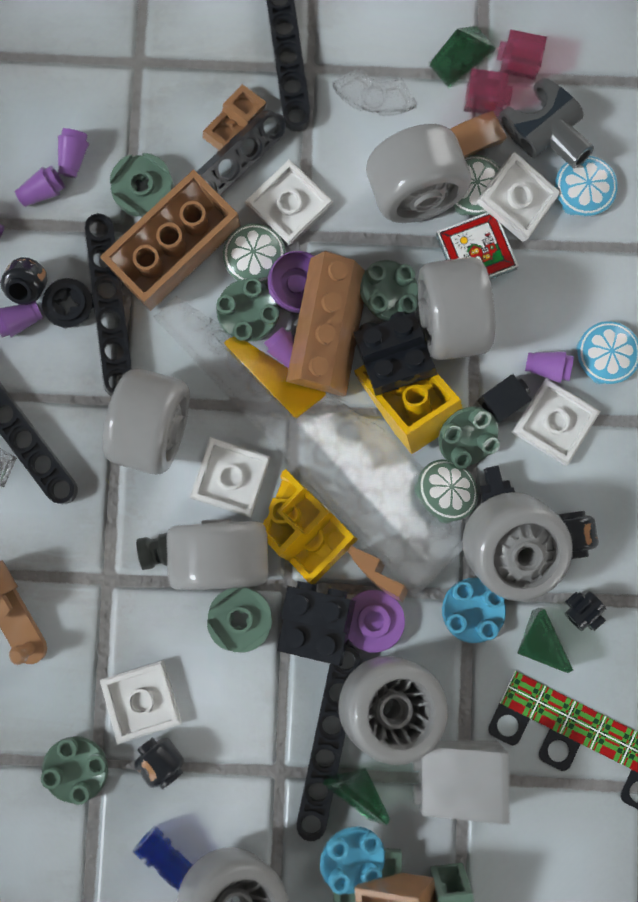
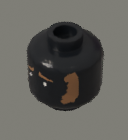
(23, 281)
(582, 532)
(159, 762)

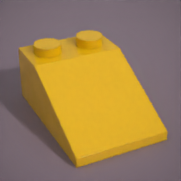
(416, 409)

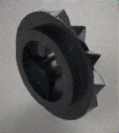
(58, 292)

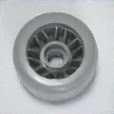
(418, 173)
(456, 308)
(146, 421)
(501, 530)
(217, 555)
(413, 722)
(232, 874)

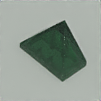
(460, 54)
(542, 642)
(360, 793)

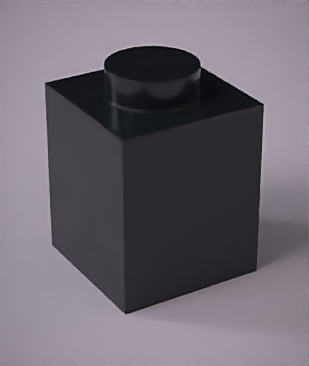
(505, 398)

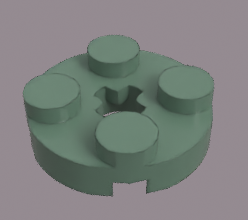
(139, 168)
(221, 615)

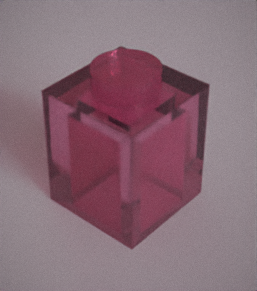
(521, 54)
(487, 92)

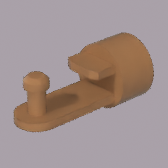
(17, 623)

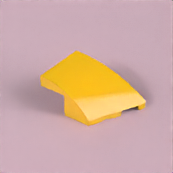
(305, 530)

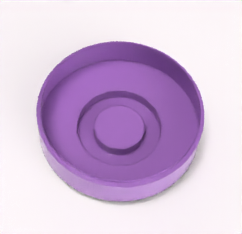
(288, 279)
(376, 621)

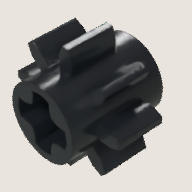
(585, 611)

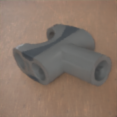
(550, 125)

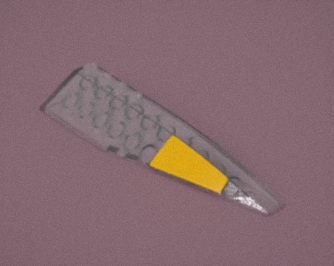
(335, 449)

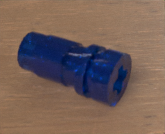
(162, 857)

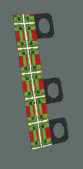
(569, 723)

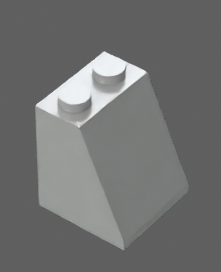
(464, 782)

